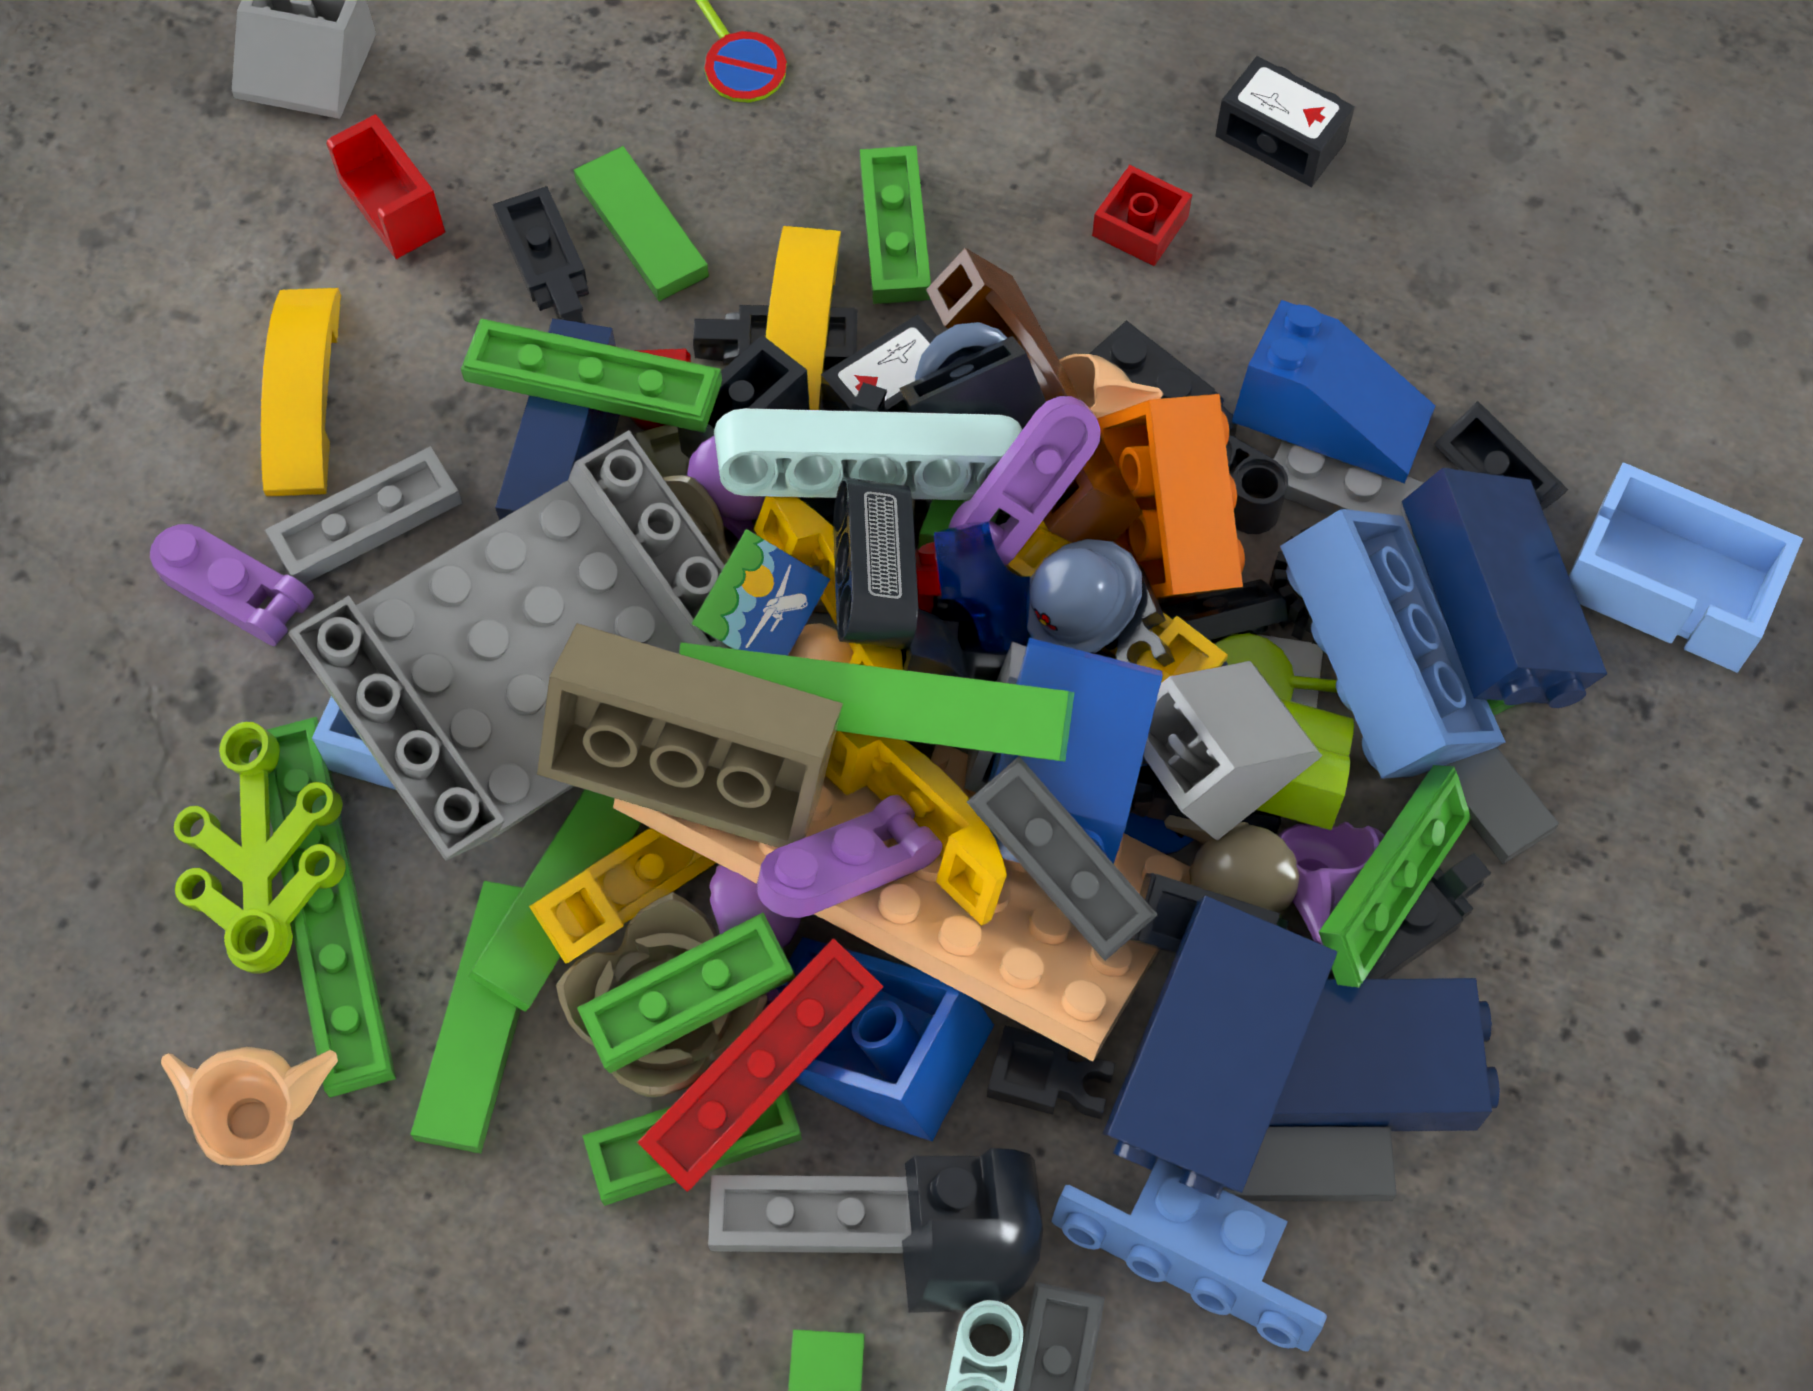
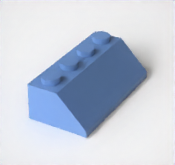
(1388, 643)

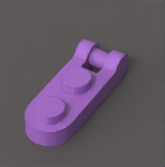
(1033, 473)
(228, 581)
(846, 860)

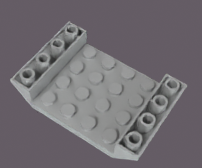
(459, 655)

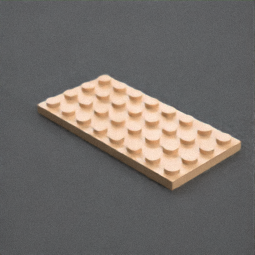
(1019, 963)

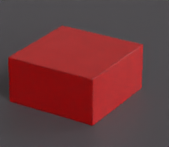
(1141, 215)

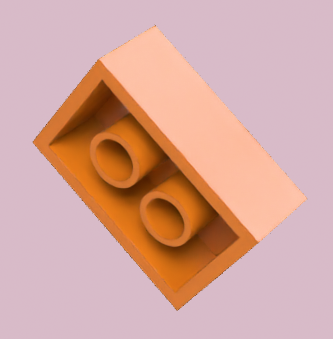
(1181, 480)

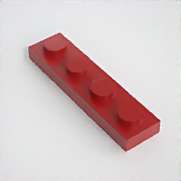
(760, 1065)

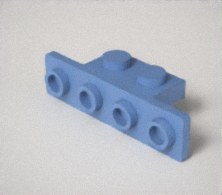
(1199, 1245)

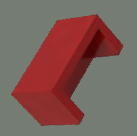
(386, 186)

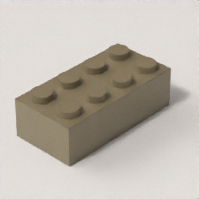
(686, 737)

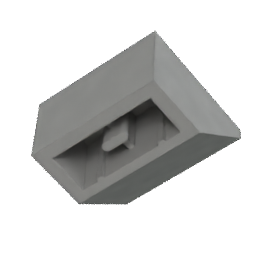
(301, 52)
(1224, 744)

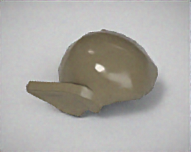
(1242, 864)

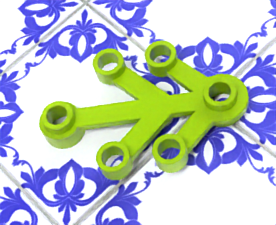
(259, 856)

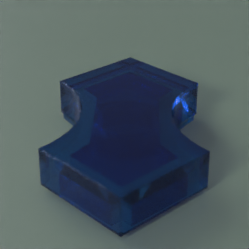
(982, 583)

